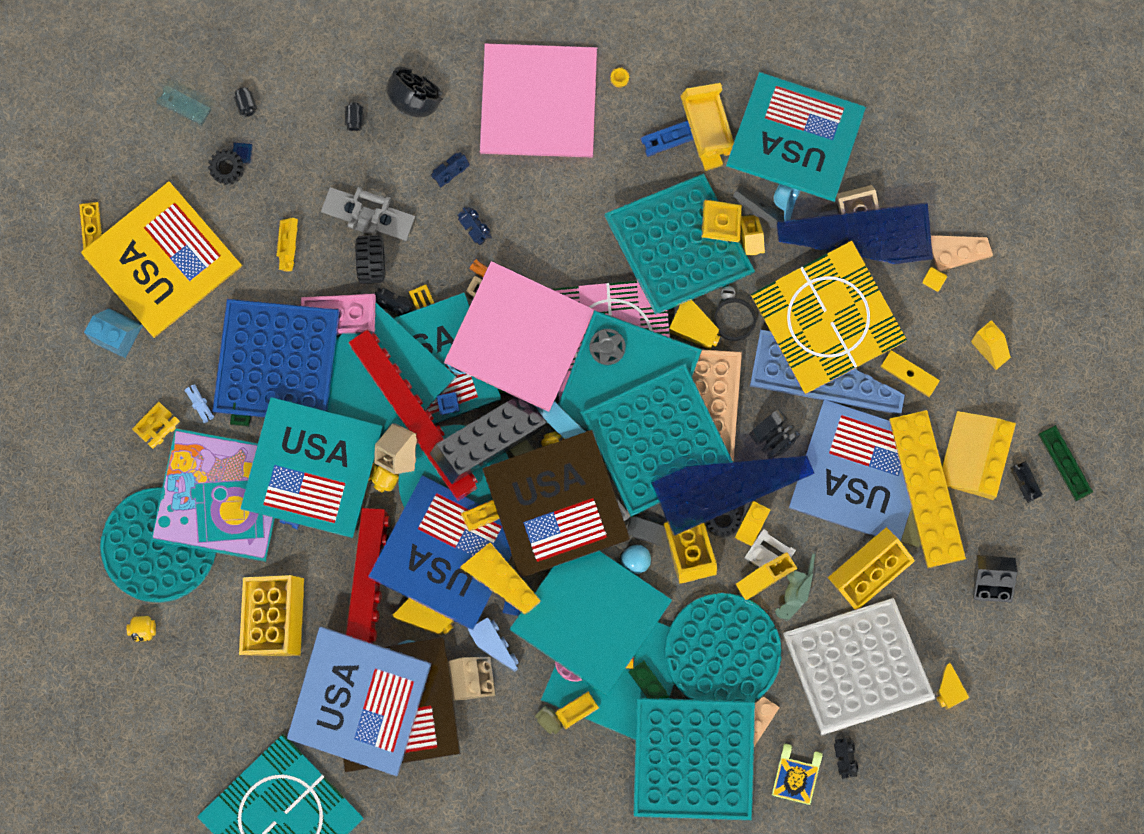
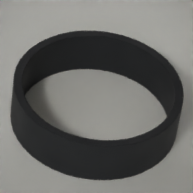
(735, 300)

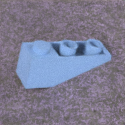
(488, 640)

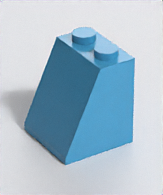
(113, 331)

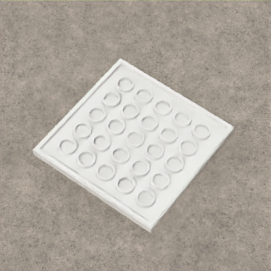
(858, 666)

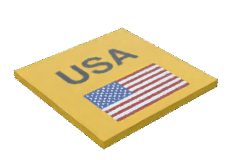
(161, 259)

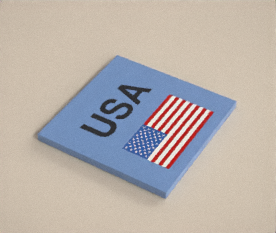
(855, 473)
(359, 701)

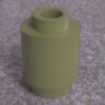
(549, 720)

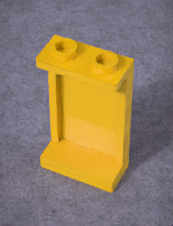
(708, 120)

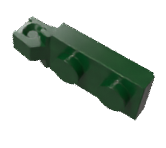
(648, 681)

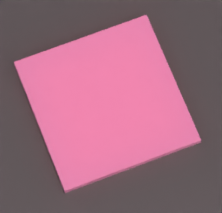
(538, 100)
(519, 336)

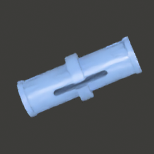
(199, 403)

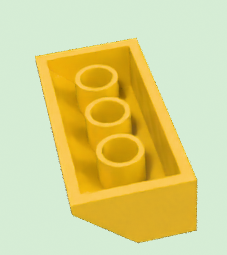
(871, 568)

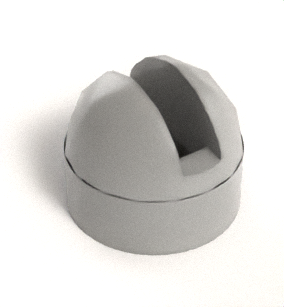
(725, 296)

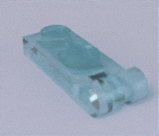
(184, 105)

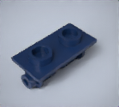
(457, 164)
(471, 218)

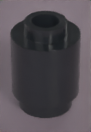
(245, 102)
(354, 116)

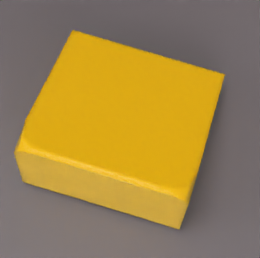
(934, 279)

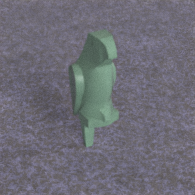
(796, 592)

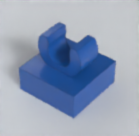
(448, 403)

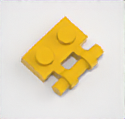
(152, 422)

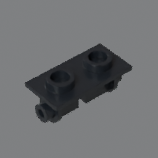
(385, 300)
(1026, 481)
(849, 764)

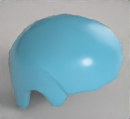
(636, 559)

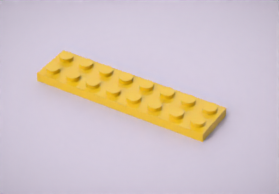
(927, 489)

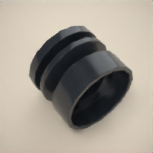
(774, 434)

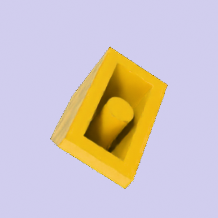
(752, 235)
(752, 523)
(950, 689)

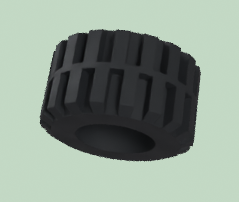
(370, 259)

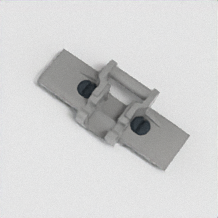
(366, 220)

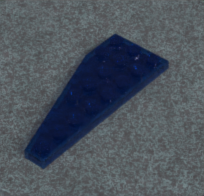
(879, 234)
(710, 490)

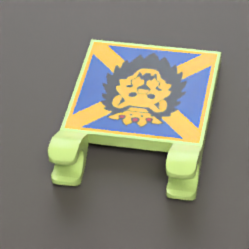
(795, 778)

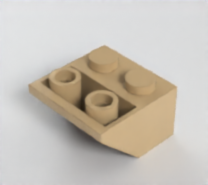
(396, 450)
(471, 678)

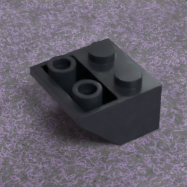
(994, 578)

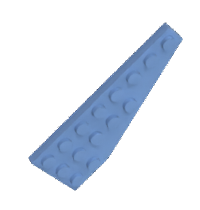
(851, 388)

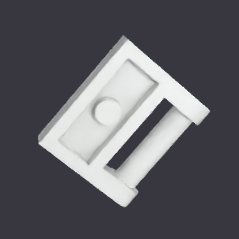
(760, 555)

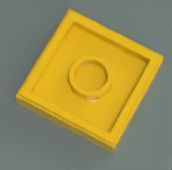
(721, 221)

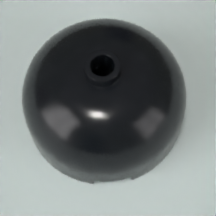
(407, 95)

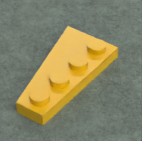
(497, 574)

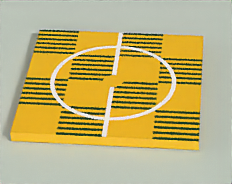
(828, 317)

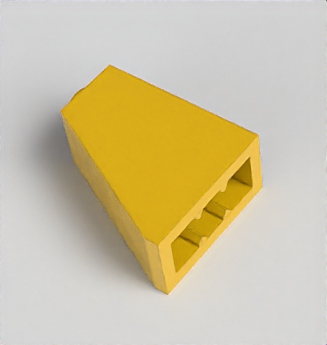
(694, 326)
(992, 344)
(766, 576)
(423, 618)

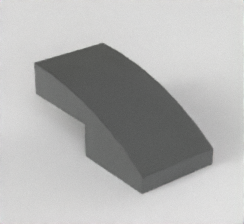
(647, 531)

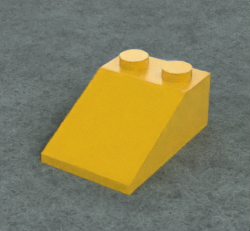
(691, 553)

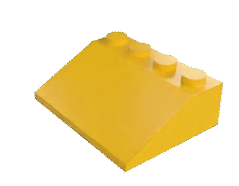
(977, 454)
(271, 616)

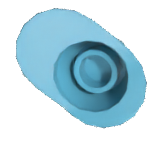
(785, 199)

